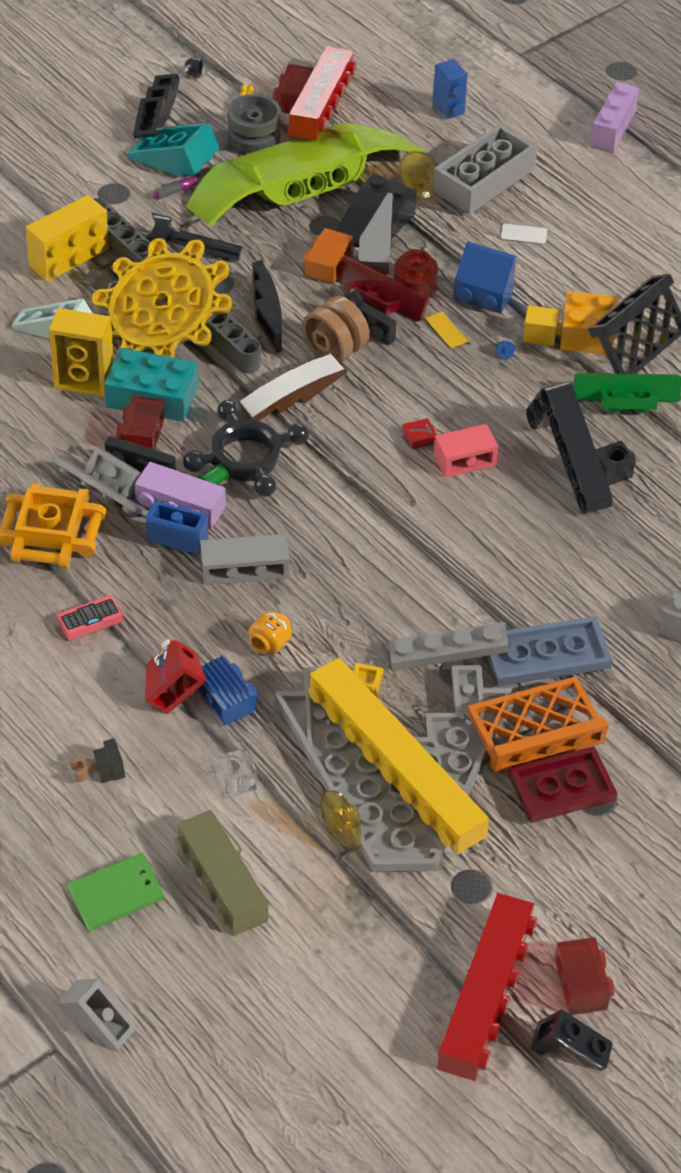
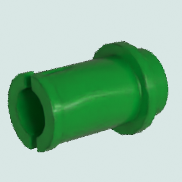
(215, 475)

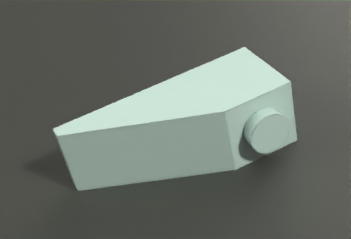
(38, 319)

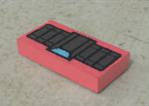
(89, 617)

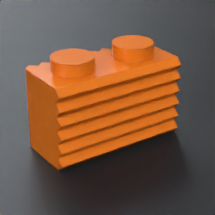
(326, 255)

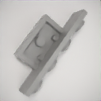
(109, 476)

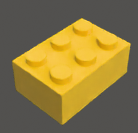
(67, 238)
(81, 351)

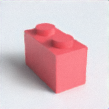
(465, 450)

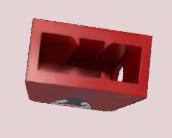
(172, 675)

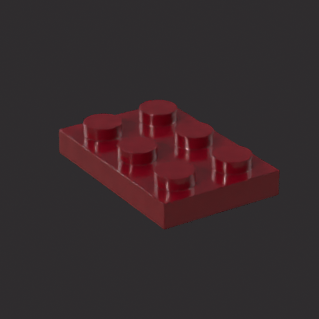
(562, 784)

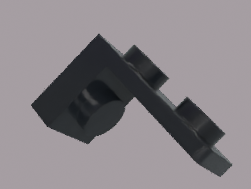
(573, 1035)

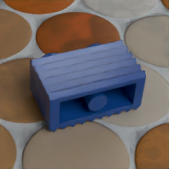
(450, 88)
(176, 527)
(227, 691)

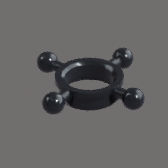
(246, 430)

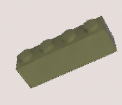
(222, 872)

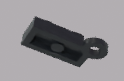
(379, 324)

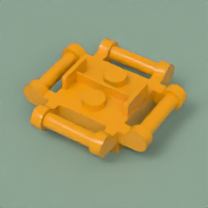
(50, 521)

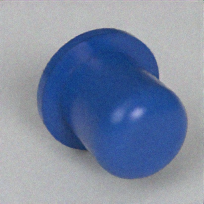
(505, 349)

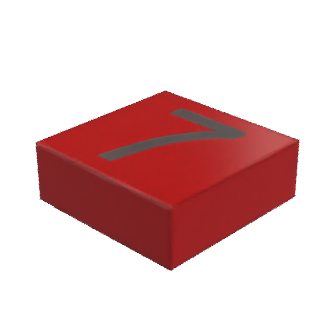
(419, 433)

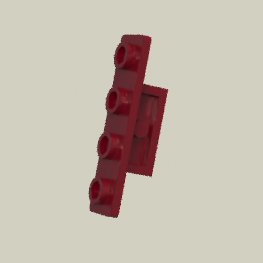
(381, 291)

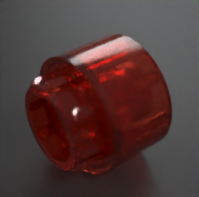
(417, 271)

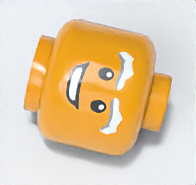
(270, 633)

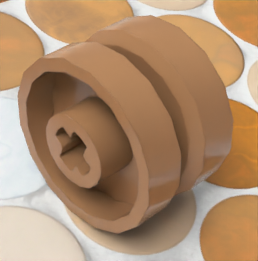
(336, 328)

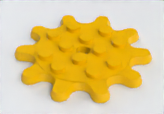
(164, 276)

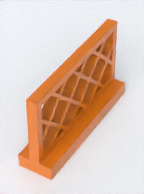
(551, 742)

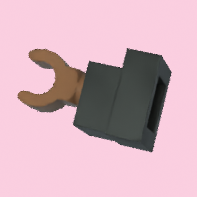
(106, 761)

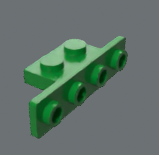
(628, 390)

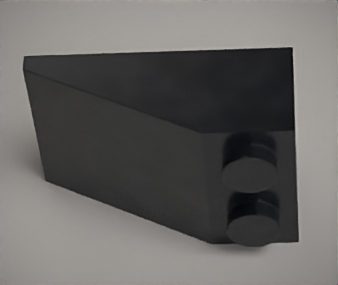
(368, 201)

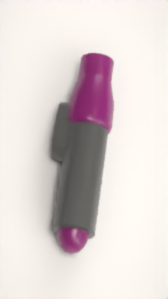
(174, 187)

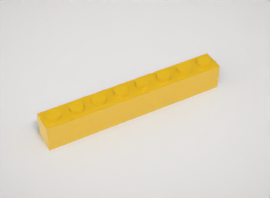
(398, 756)

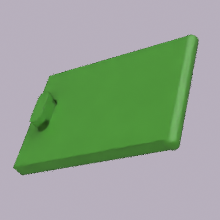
(115, 891)

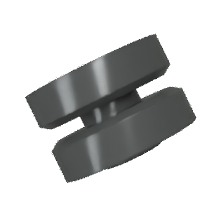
(253, 123)

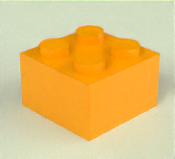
(579, 314)

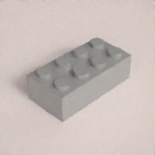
(484, 168)

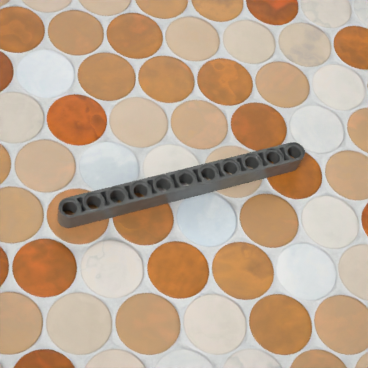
(226, 333)

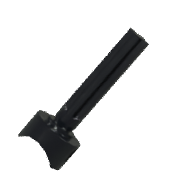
(164, 230)

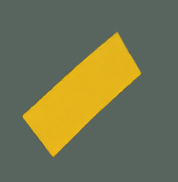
(446, 329)

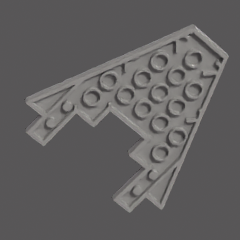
(390, 828)

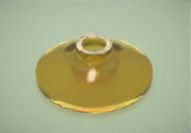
(418, 172)
(341, 819)

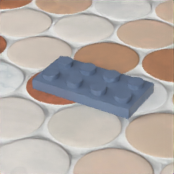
(551, 652)

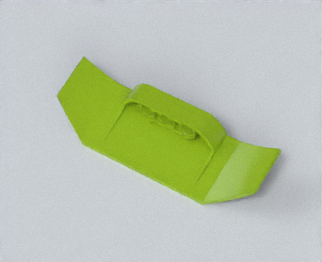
(294, 163)

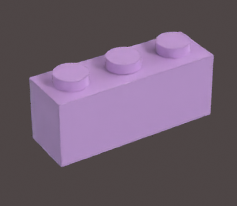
(614, 117)
(181, 490)

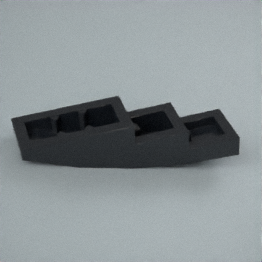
(156, 106)
(267, 305)

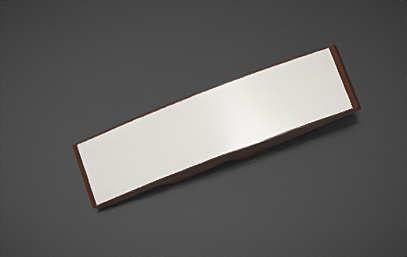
(296, 384)

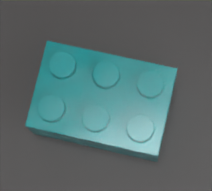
(152, 377)

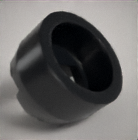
(194, 67)

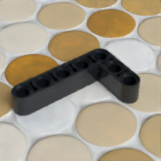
(560, 409)

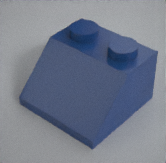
(485, 277)

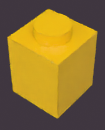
(542, 325)

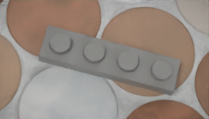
(448, 646)

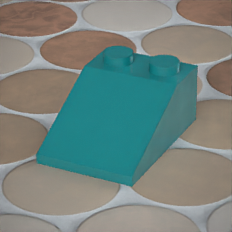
(177, 149)

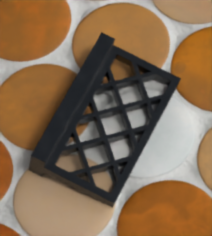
(632, 309)

